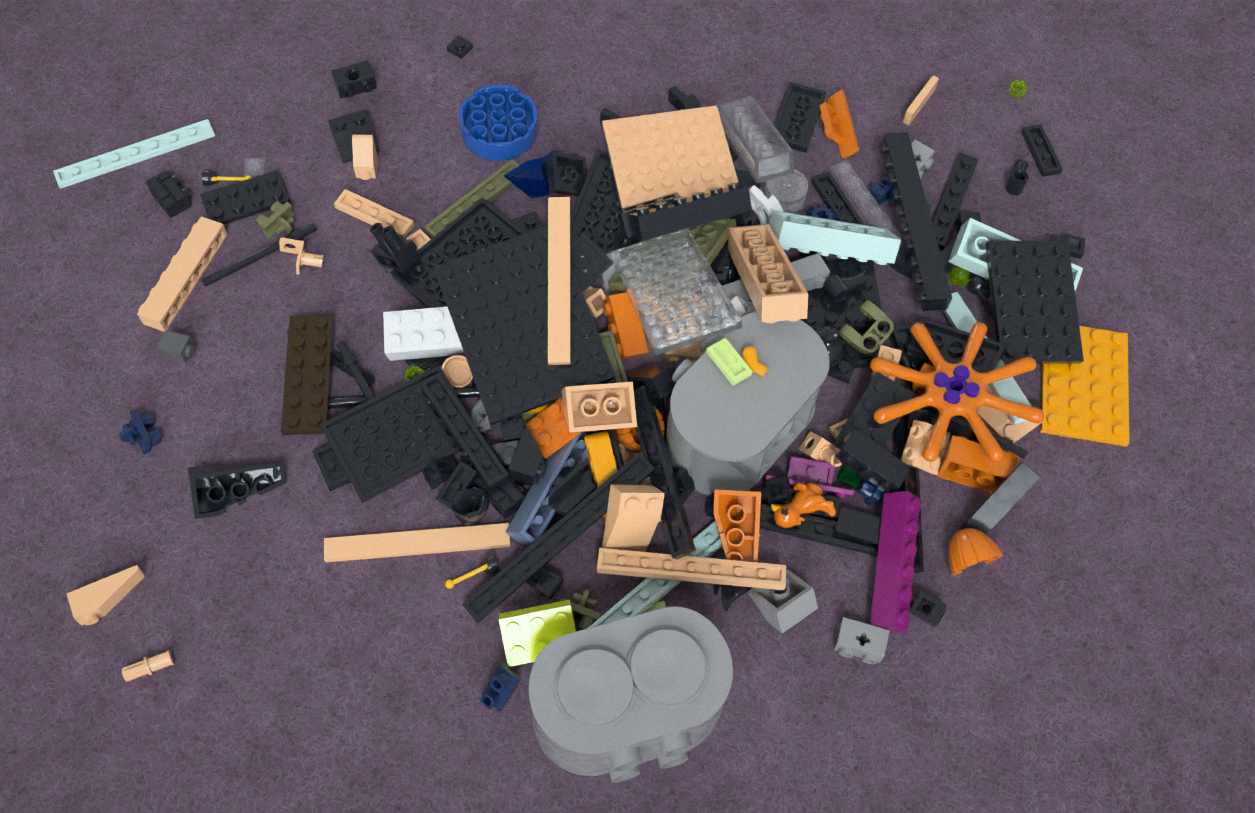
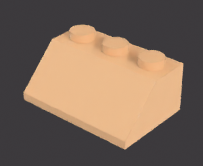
(599, 407)

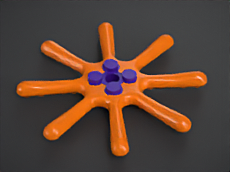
(942, 392)

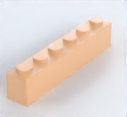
(182, 274)

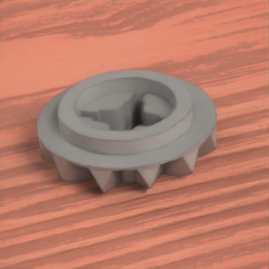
(481, 422)

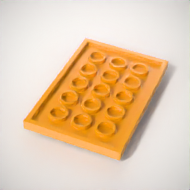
(1090, 396)

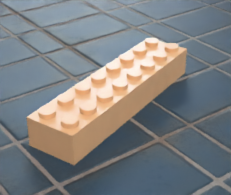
(767, 274)

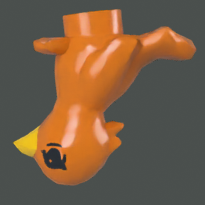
(806, 500)

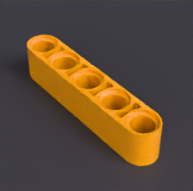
(600, 458)

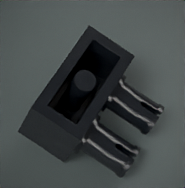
(392, 250)

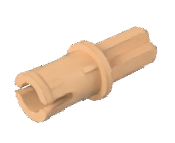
(147, 666)

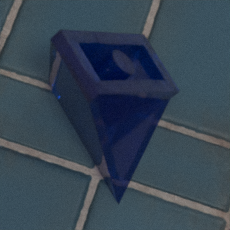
(531, 178)

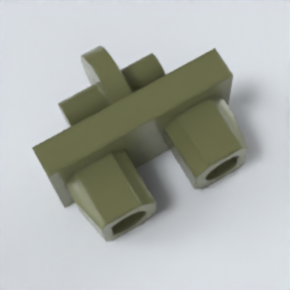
(278, 221)
(589, 615)

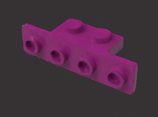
(813, 472)

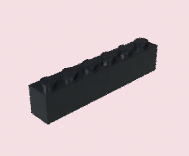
(690, 212)

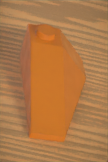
(738, 523)

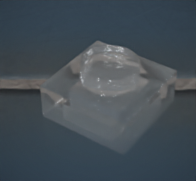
(254, 167)

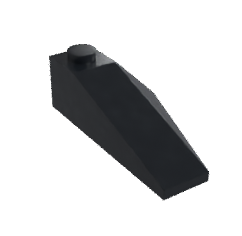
(221, 485)

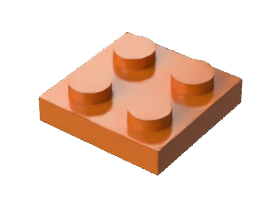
(550, 429)

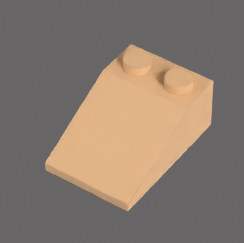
(1001, 423)
(632, 516)

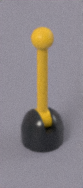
(210, 178)
(488, 565)

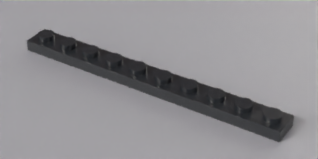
(554, 540)

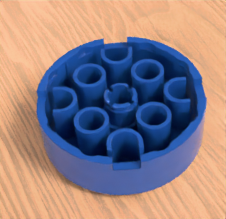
(498, 122)

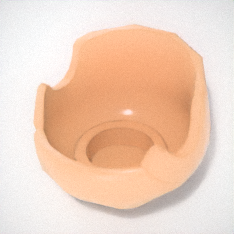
(457, 371)

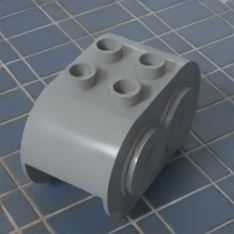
(739, 431)
(630, 692)

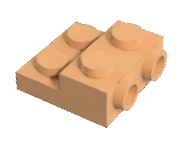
(915, 444)

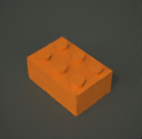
(969, 465)

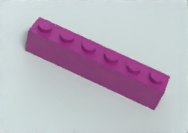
(895, 562)

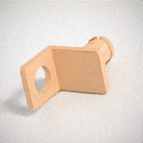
(303, 257)
(820, 450)

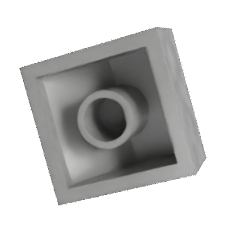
(786, 606)

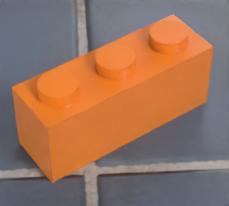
(625, 326)

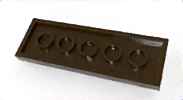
(307, 374)

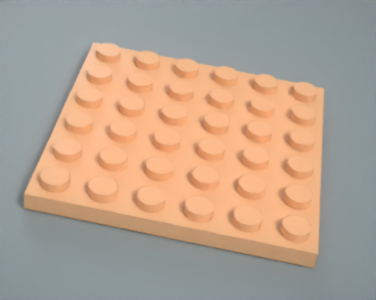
(668, 154)

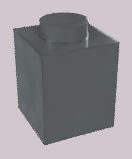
(176, 347)

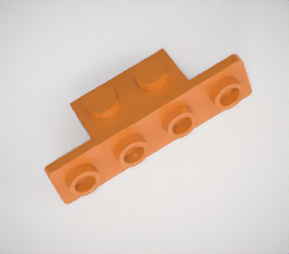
(839, 124)

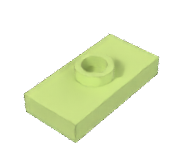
(729, 361)

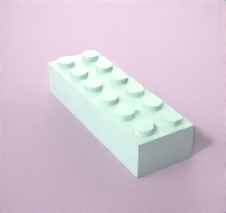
(834, 237)
(970, 249)

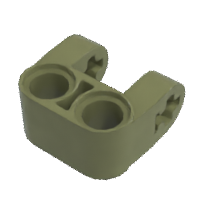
(876, 316)

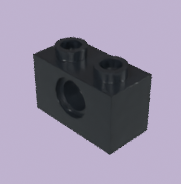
(354, 79)

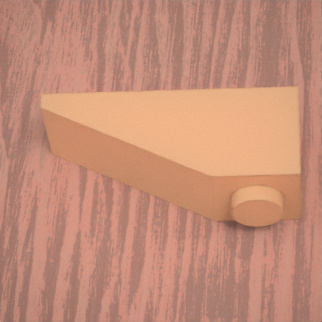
(102, 596)

